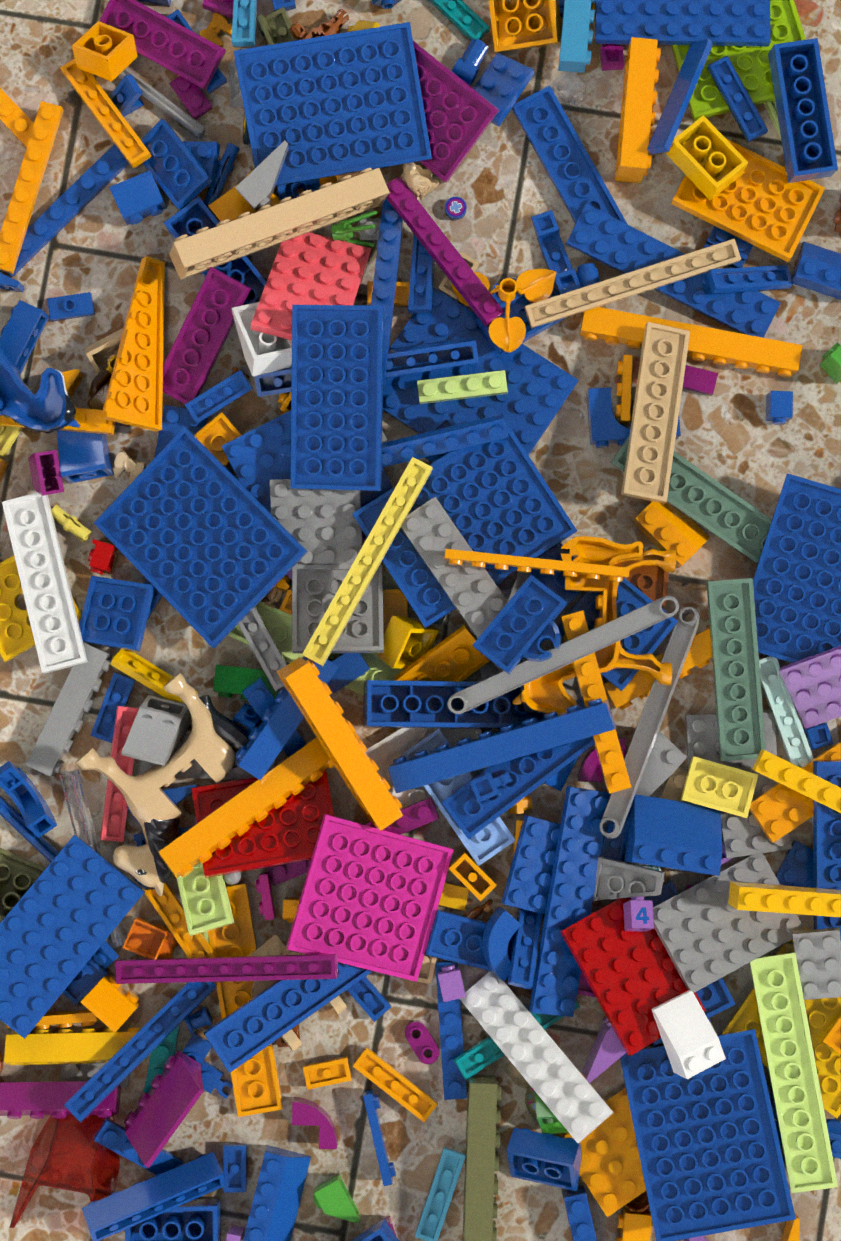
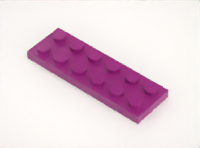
(166, 41)
(202, 335)

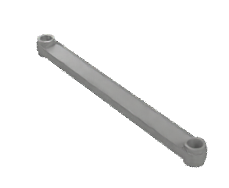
(568, 652)
(650, 722)

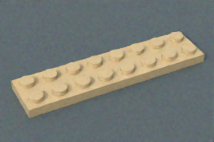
(655, 413)

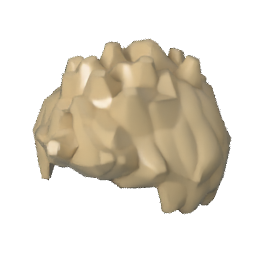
(418, 180)

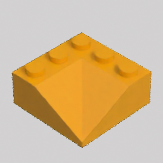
(524, 23)

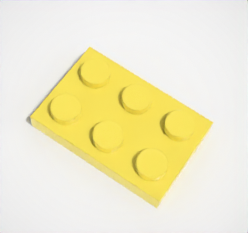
(719, 787)

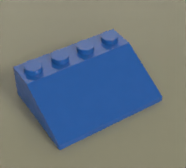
(674, 835)

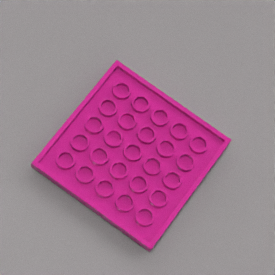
(370, 898)

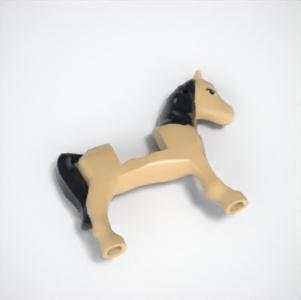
(210, 743)

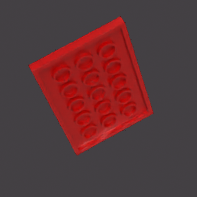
(279, 839)
(625, 971)

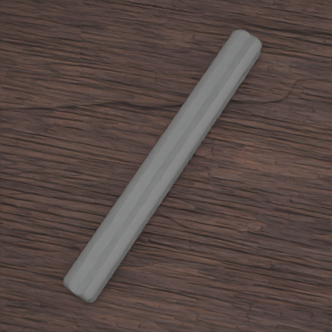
(166, 105)

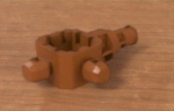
(325, 28)

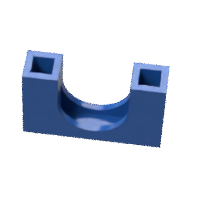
(601, 421)

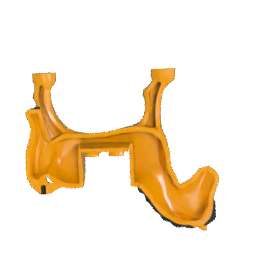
(548, 692)

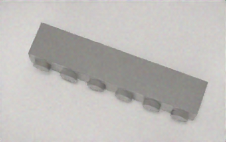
(68, 711)

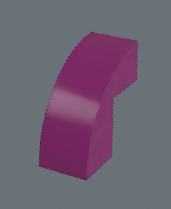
(591, 769)
(309, 1113)

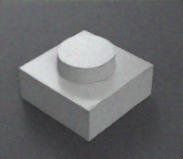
(370, 235)

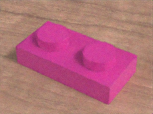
(263, 886)

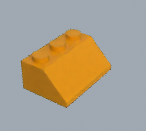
(671, 530)

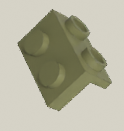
(275, 27)

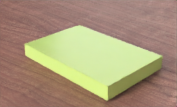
(204, 901)

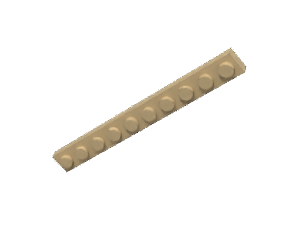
(632, 283)

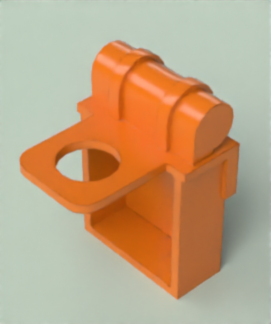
(150, 940)

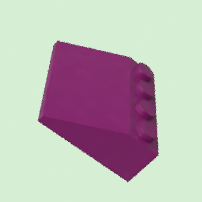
(164, 1106)

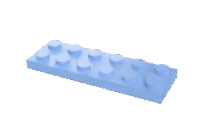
(486, 842)

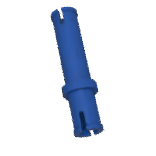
(230, 153)

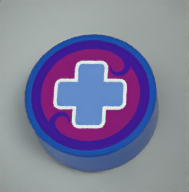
(455, 208)

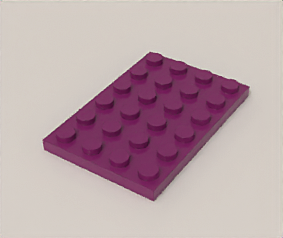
(453, 114)

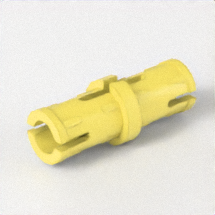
(70, 524)

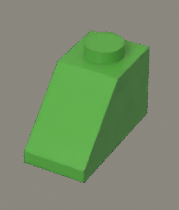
(336, 1200)

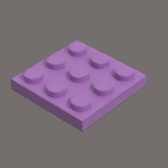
(815, 686)

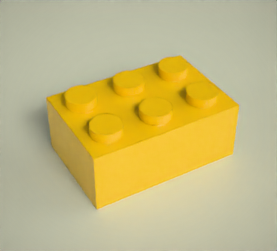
(707, 157)

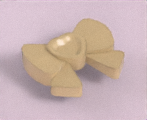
(123, 462)

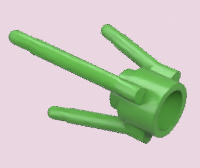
(344, 231)

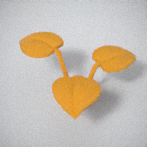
(534, 284)

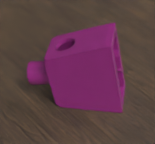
(46, 472)

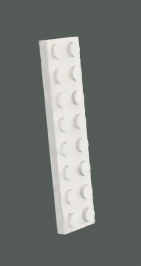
(44, 582)
(536, 1056)

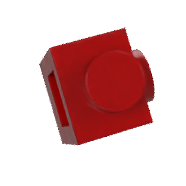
(102, 557)

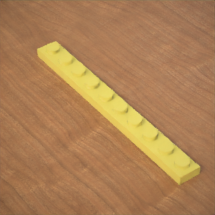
(367, 561)

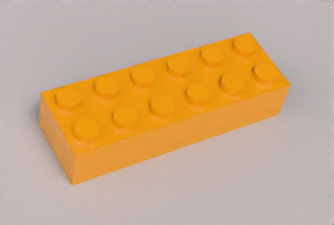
(637, 110)

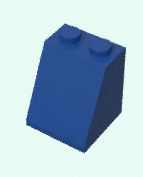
(83, 456)

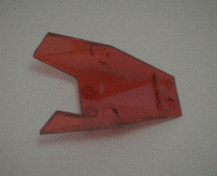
(69, 1160)

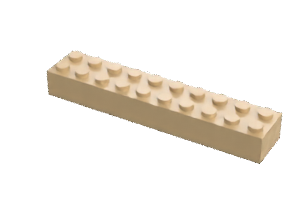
(278, 223)

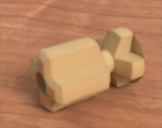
(273, 596)

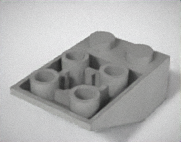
(157, 730)

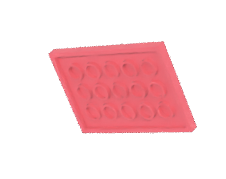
(309, 272)

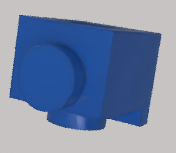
(248, 717)

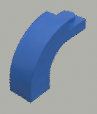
(27, 799)
(495, 942)

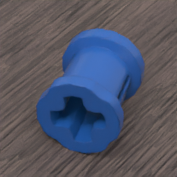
(199, 1019)

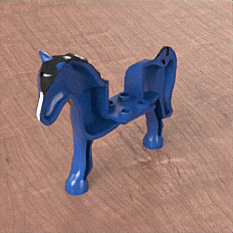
(40, 411)

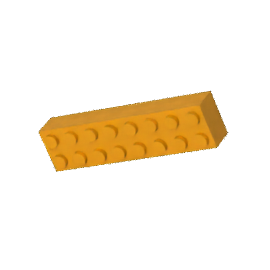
(339, 742)

